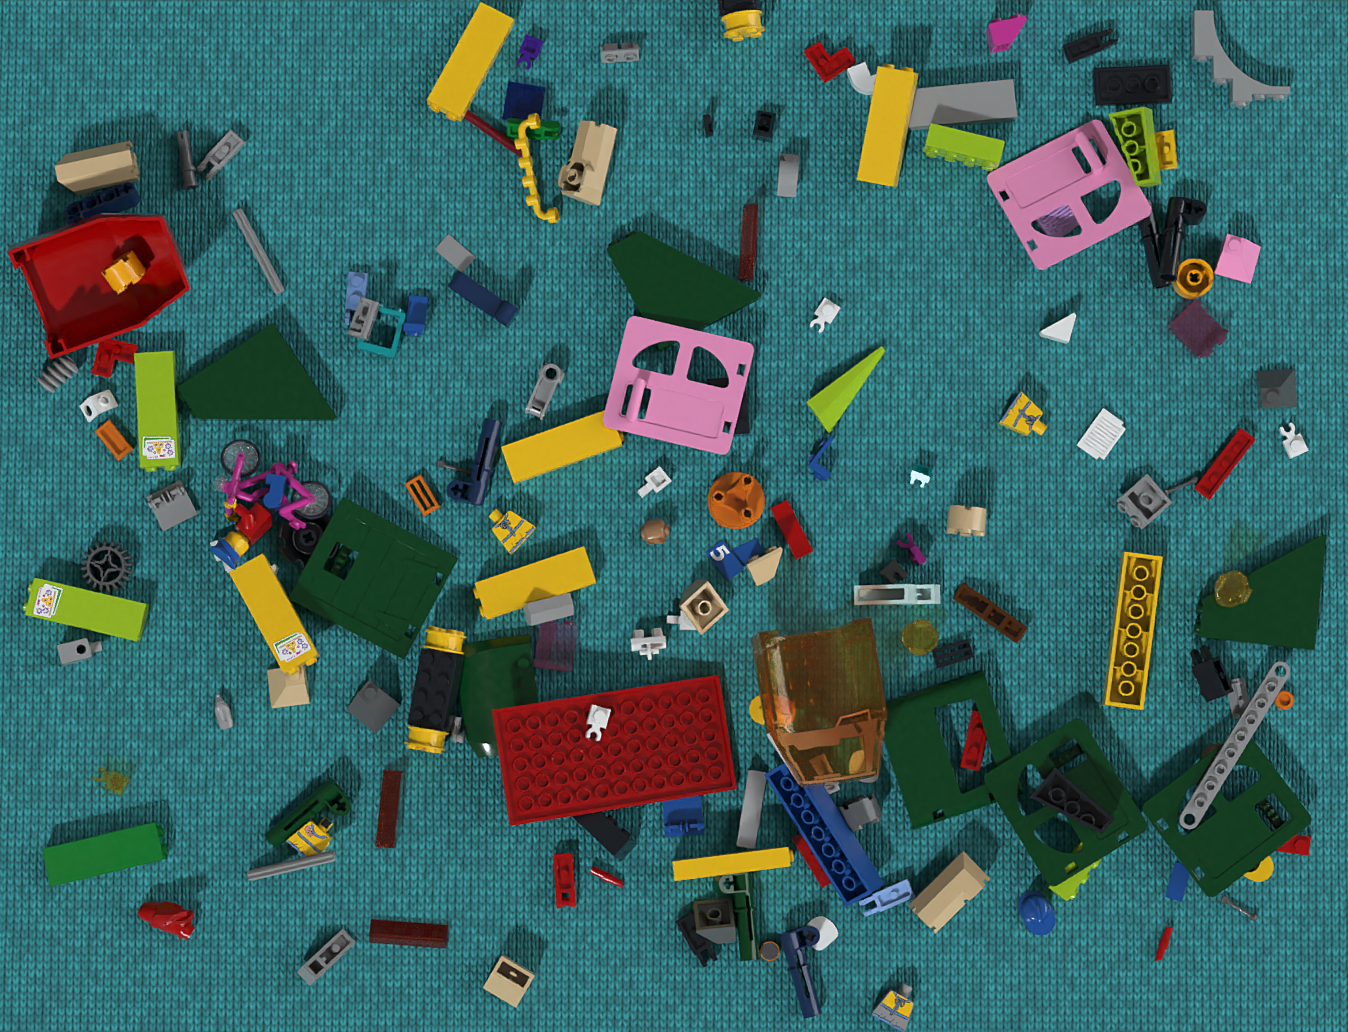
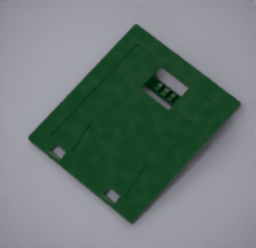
(386, 584)

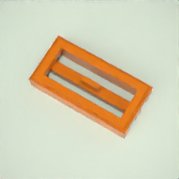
(430, 509)

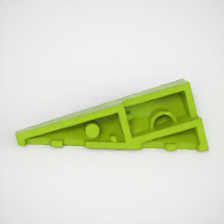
(835, 398)

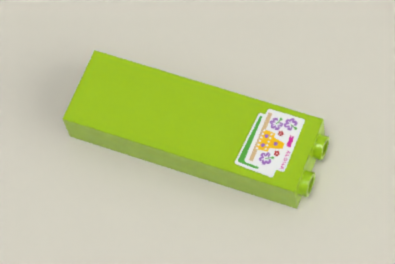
(157, 410)
(86, 609)

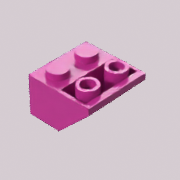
(1003, 33)

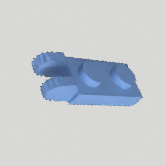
(355, 290)

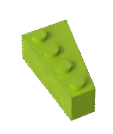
(1138, 144)

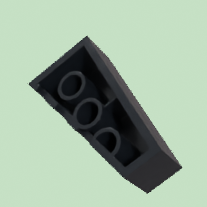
(1069, 799)

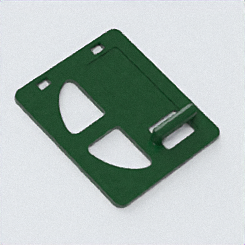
(1092, 775)
(1235, 834)

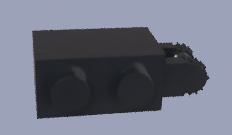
(1210, 674)

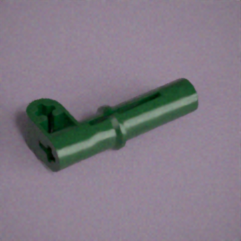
(324, 794)
(744, 911)

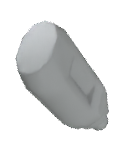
(223, 713)

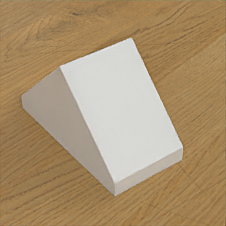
(1060, 330)

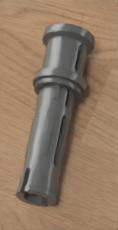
(188, 169)

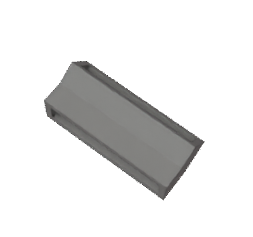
(549, 609)

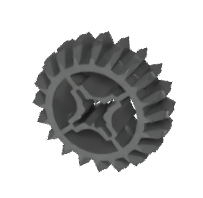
(108, 557)

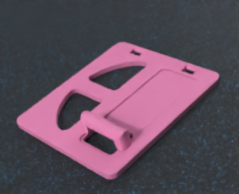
(1054, 178)
(678, 408)

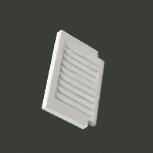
(1101, 435)

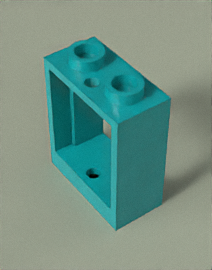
(382, 351)

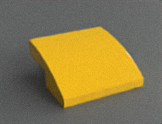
(1166, 150)

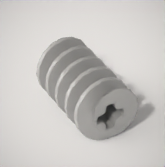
(58, 373)

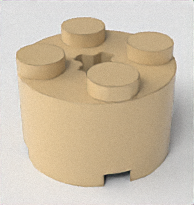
(966, 521)

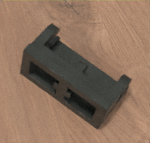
(891, 571)

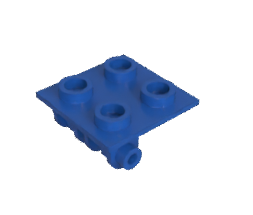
(683, 817)

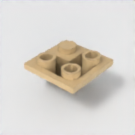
(764, 568)

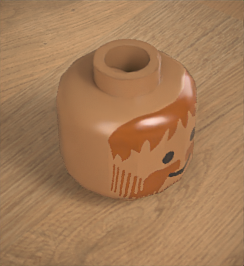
(655, 531)

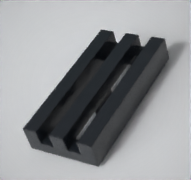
(968, 649)

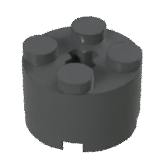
(861, 811)

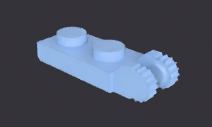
(889, 897)

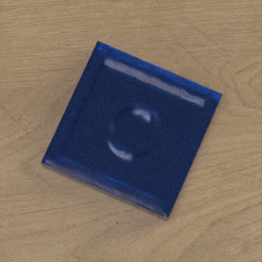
(523, 100)

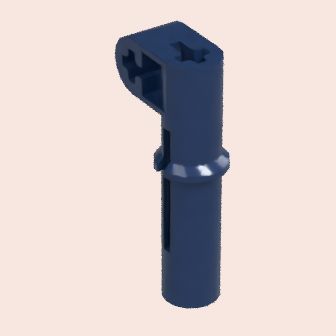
(477, 489)
(792, 946)

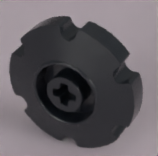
(295, 545)

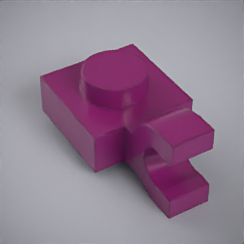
(915, 554)

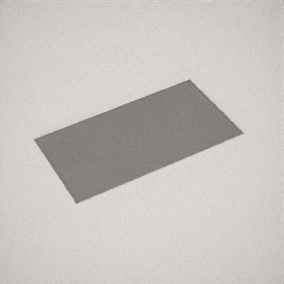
(455, 253)

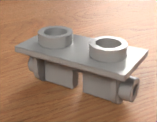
(611, 53)
(1239, 698)

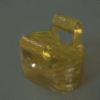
(1232, 589)
(919, 637)

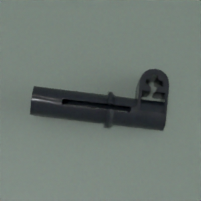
(1177, 217)
(1151, 221)

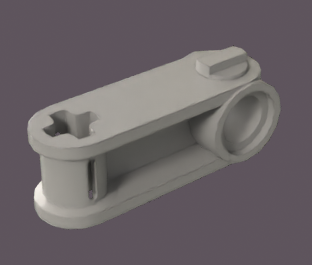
(544, 391)

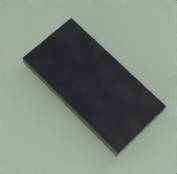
(1132, 85)

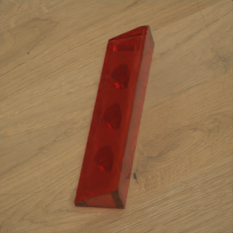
(748, 242)
(389, 808)
(408, 933)

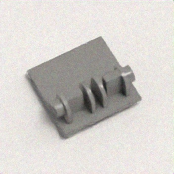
(171, 505)

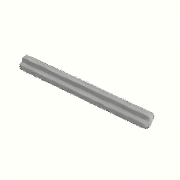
(258, 251)
(291, 865)

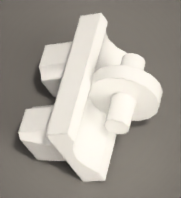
(648, 645)

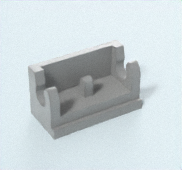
(364, 319)

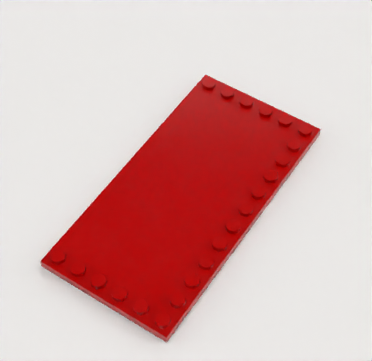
(655, 749)

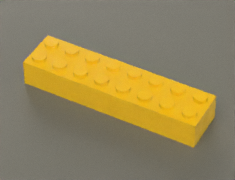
(1132, 630)

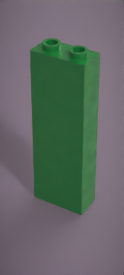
(105, 853)

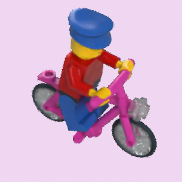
(242, 459)

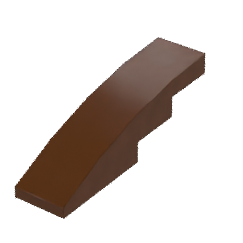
(990, 613)

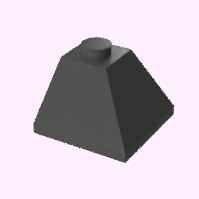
(1276, 389)
(373, 706)
(715, 920)

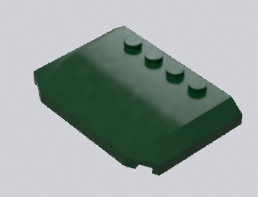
(494, 677)

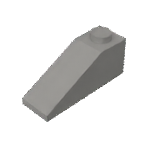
(326, 957)

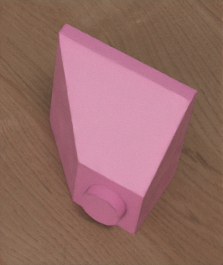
(1237, 258)

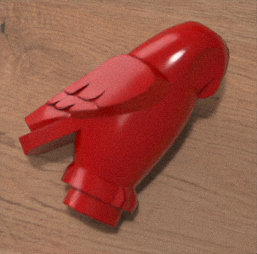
(168, 917)

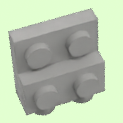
(1143, 502)

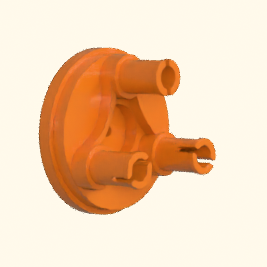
(736, 500)

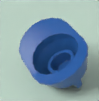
(1036, 912)

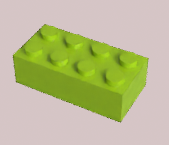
(963, 146)

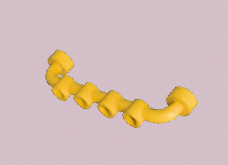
(526, 162)

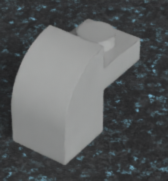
(788, 175)

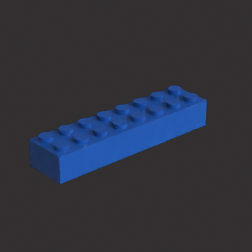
(827, 836)

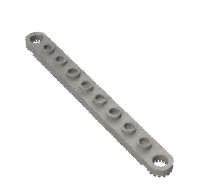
(1234, 745)

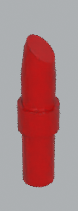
(606, 876)
(1163, 943)

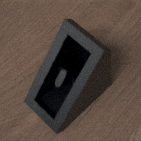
(763, 126)

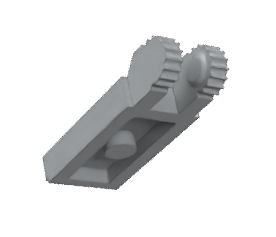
(221, 153)

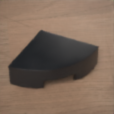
(707, 125)

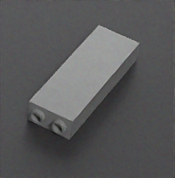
(963, 104)

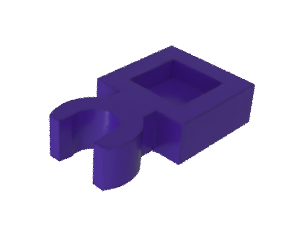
(529, 49)

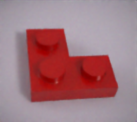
(828, 66)
(108, 352)

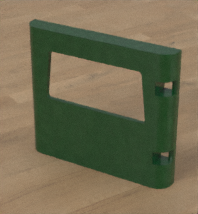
(921, 755)

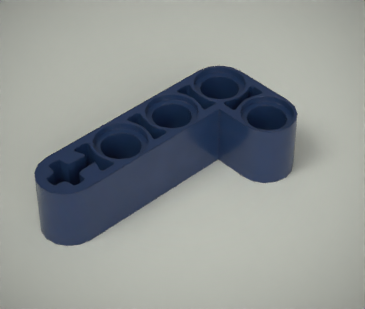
(108, 201)
(483, 299)

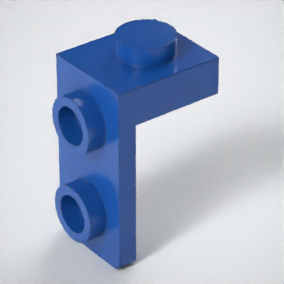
(416, 316)
(818, 471)

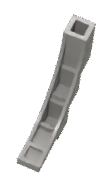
(1242, 87)

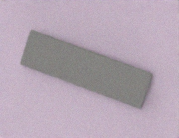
(751, 809)

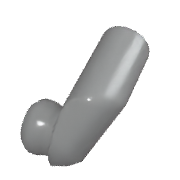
(455, 730)

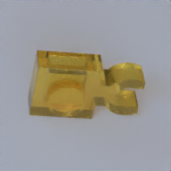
(115, 781)

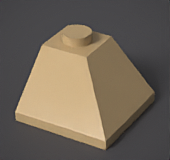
(702, 605)
(288, 689)

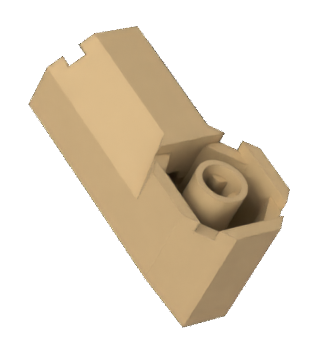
(589, 163)
(98, 168)
(947, 892)

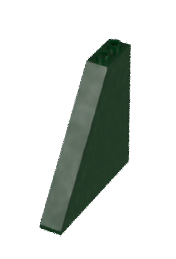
(675, 286)
(256, 384)
(1280, 608)

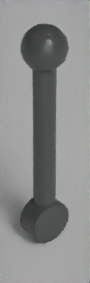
(441, 464)
(1195, 479)
(1225, 900)

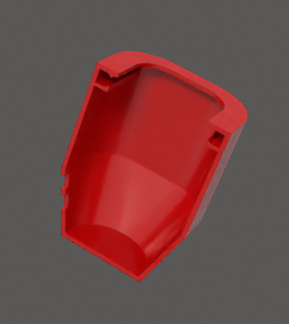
(75, 296)

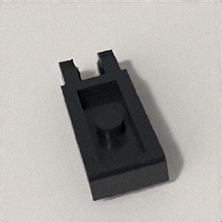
(1087, 46)
(695, 941)

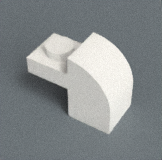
(861, 79)

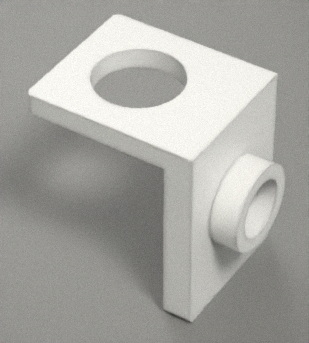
(98, 404)

